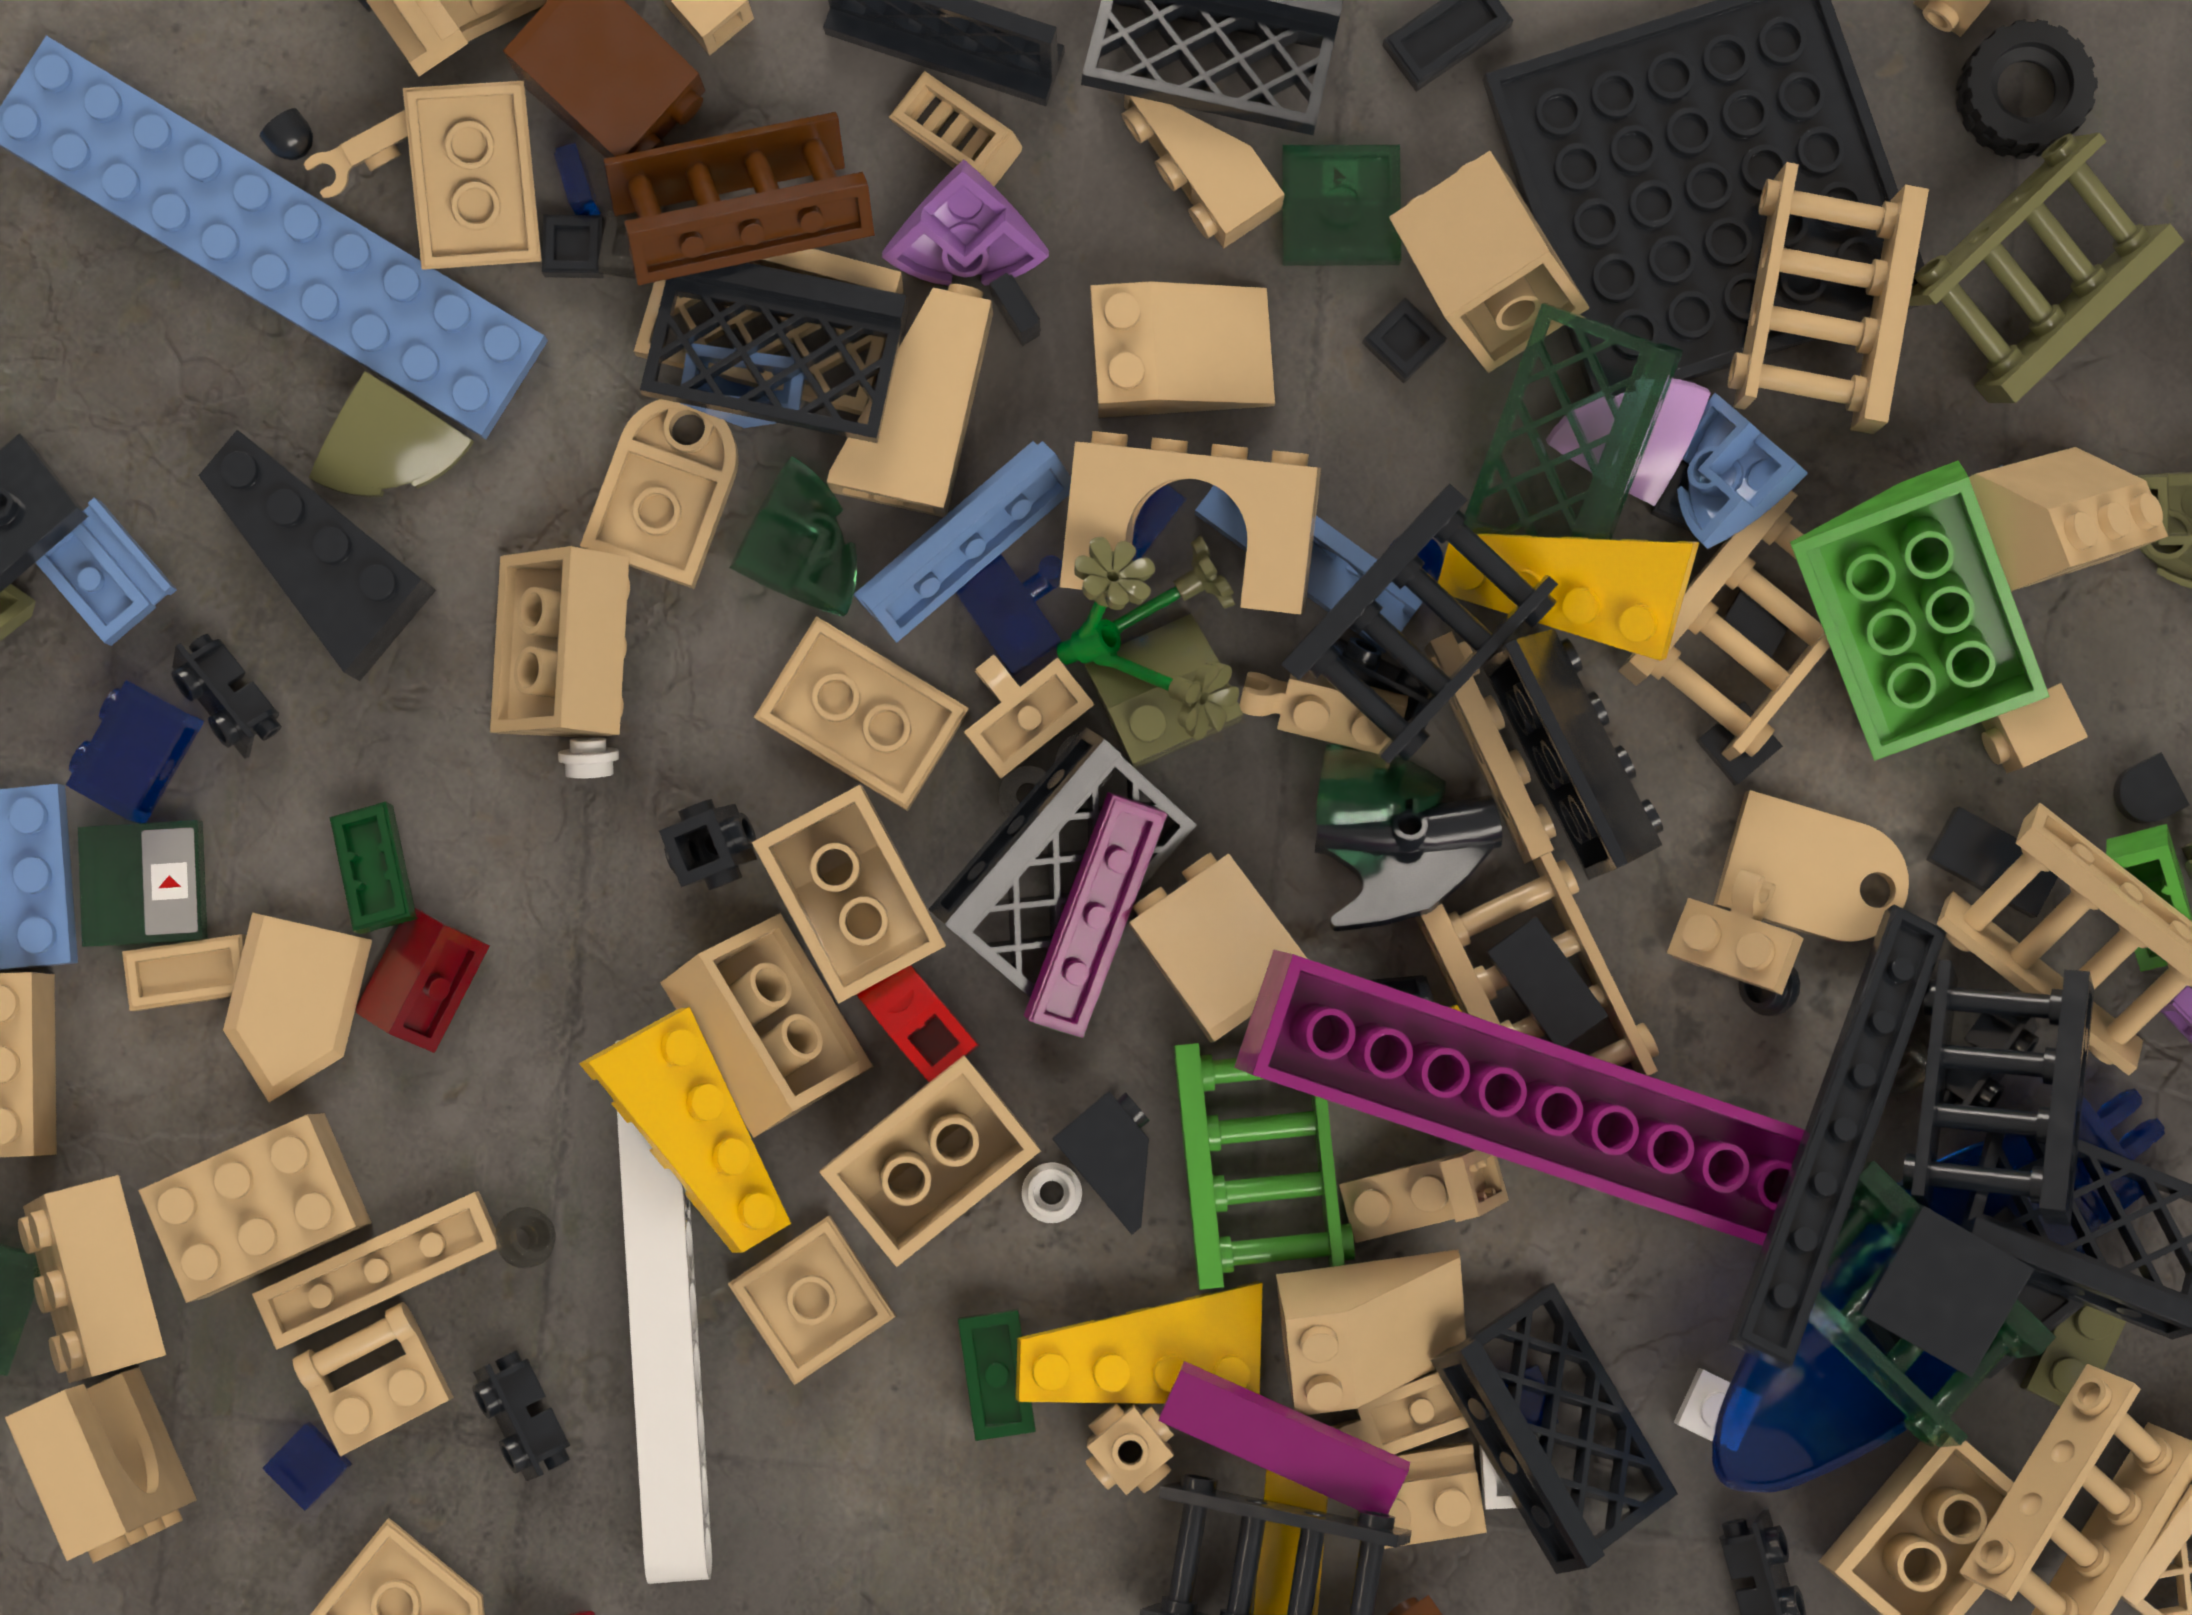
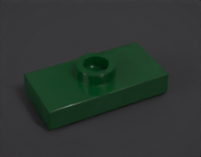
(373, 868)

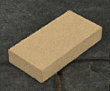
(182, 972)

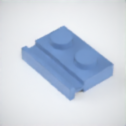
(105, 574)

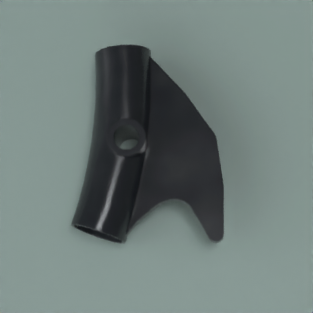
(1411, 859)

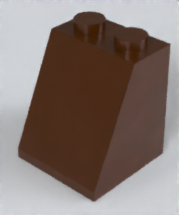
(605, 74)

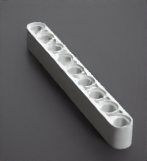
(665, 1365)

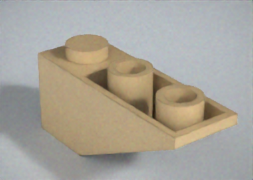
(1215, 170)

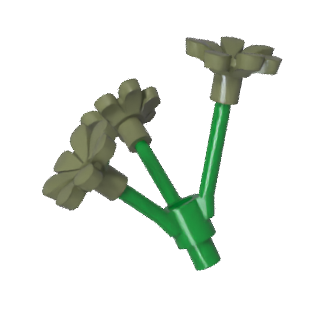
(1115, 579)

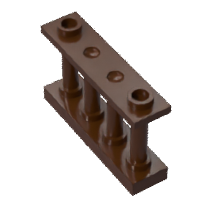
(743, 227)

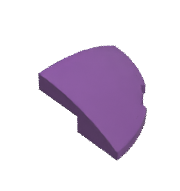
(965, 232)

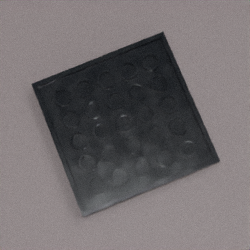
(1655, 161)

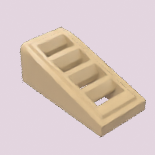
(988, 151)

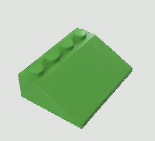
(1919, 612)

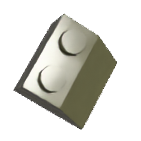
(1143, 713)

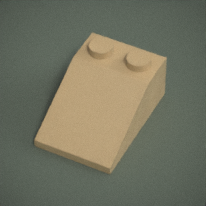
(1180, 348)
(849, 893)
(1367, 1327)

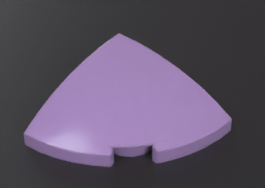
(1667, 444)

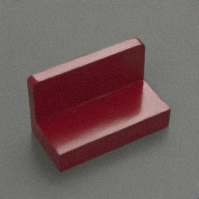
(421, 980)

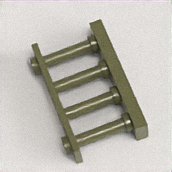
(2095, 287)

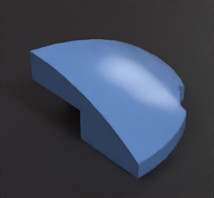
(1732, 474)

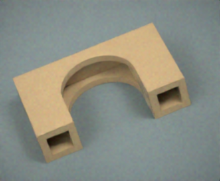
(1273, 497)
(102, 1465)

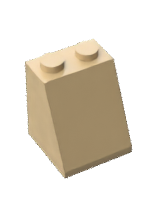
(1485, 260)
(1212, 942)

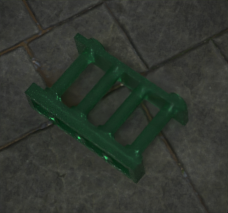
(1886, 1203)

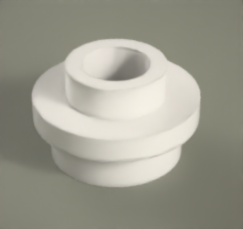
(588, 758)
(1051, 1212)

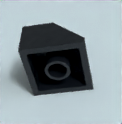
(1111, 1154)

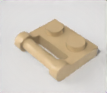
(382, 1397)

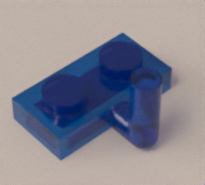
(1008, 610)

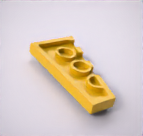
(1605, 591)
(682, 1107)
(1142, 1351)

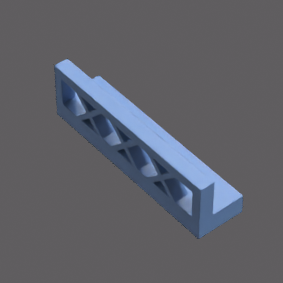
(966, 540)
(1334, 562)

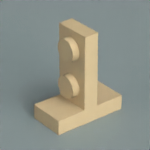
(1424, 1194)

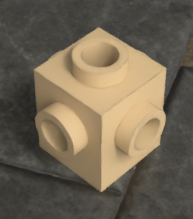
(1126, 1424)

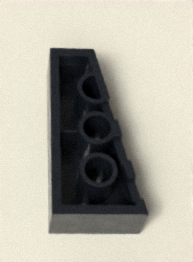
(327, 566)

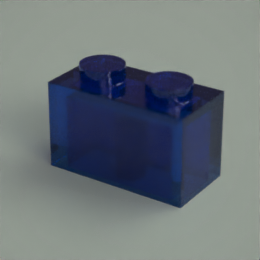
(133, 751)

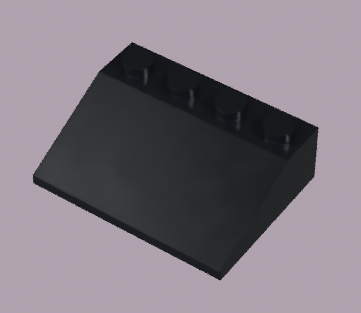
(1572, 752)

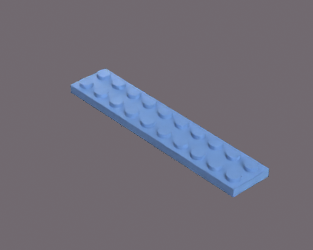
(267, 238)

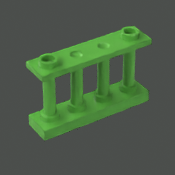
(1212, 1193)

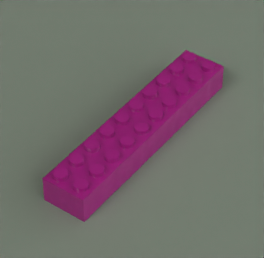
(1517, 1097)

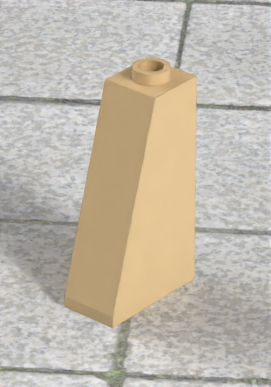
(924, 409)

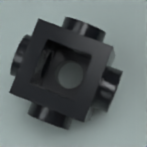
(691, 848)

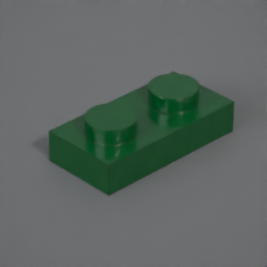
(990, 1371)

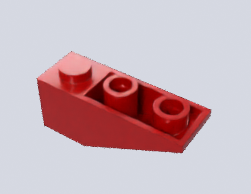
(918, 1021)

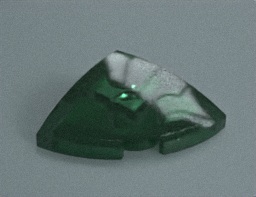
(799, 544)
(1366, 789)

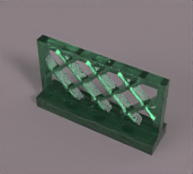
(1624, 443)

